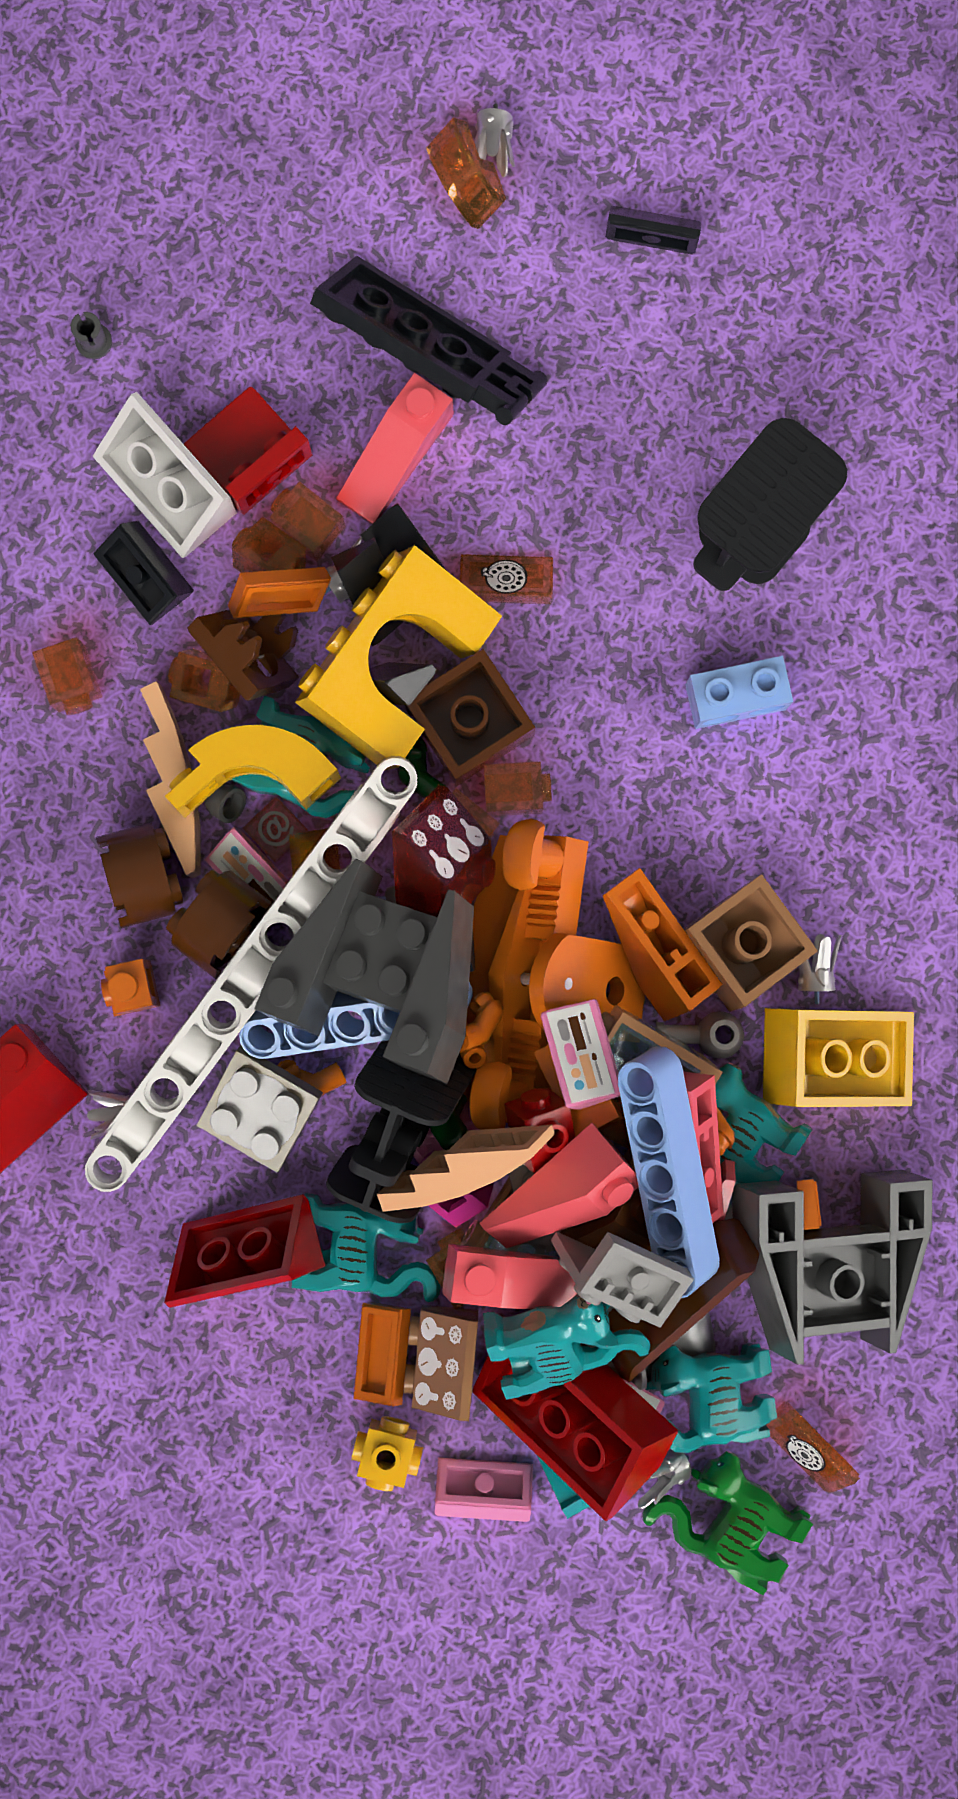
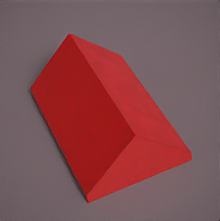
(244, 1251)

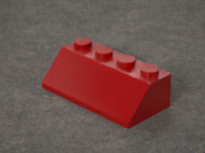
(33, 1092)
(587, 1431)

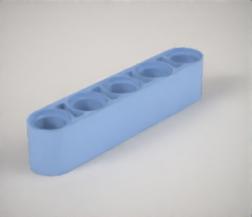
(337, 1032)
(668, 1163)

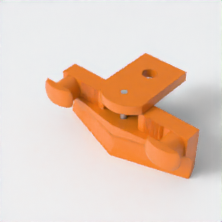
(535, 961)

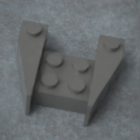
(384, 958)
(836, 1275)

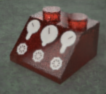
(438, 851)

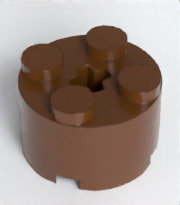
(138, 874)
(217, 920)

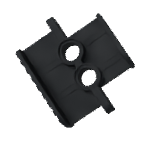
(766, 505)
(408, 1110)

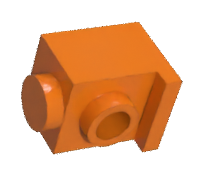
(130, 987)

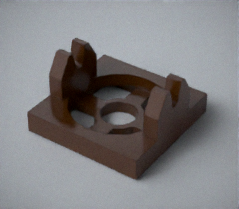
(239, 643)

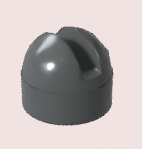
(233, 807)

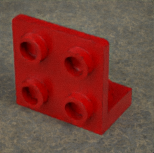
(249, 449)

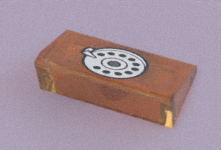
(508, 578)
(811, 1450)

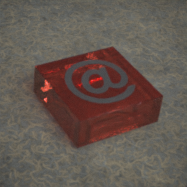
(271, 828)

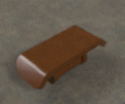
(736, 1263)

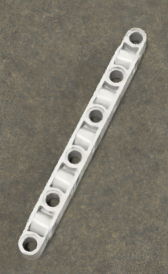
(202, 1038)

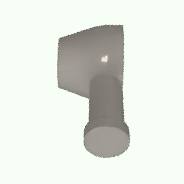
(705, 1034)

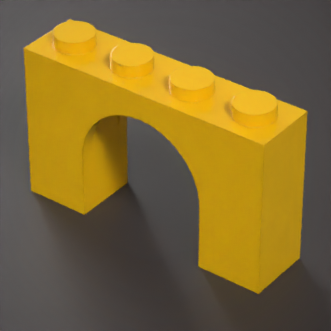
(342, 689)

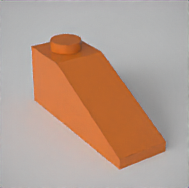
(658, 948)

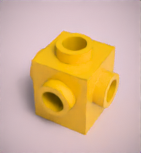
(390, 1435)

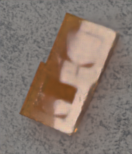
(464, 175)

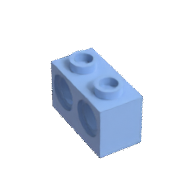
(739, 692)

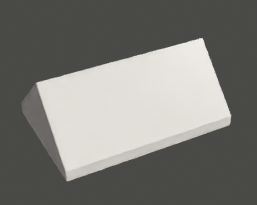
(163, 477)

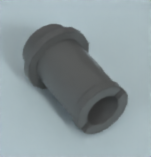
(91, 327)

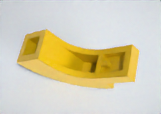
(253, 751)

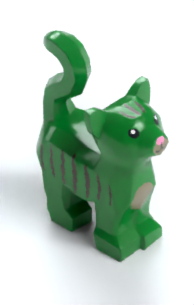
(739, 1528)

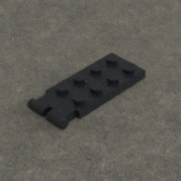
(427, 339)

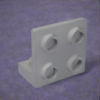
(624, 1277)

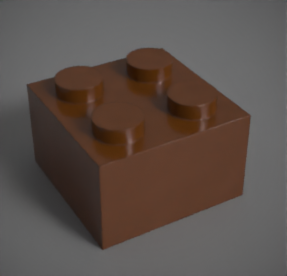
(470, 717)

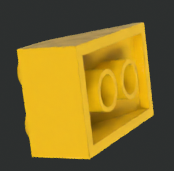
(838, 1058)

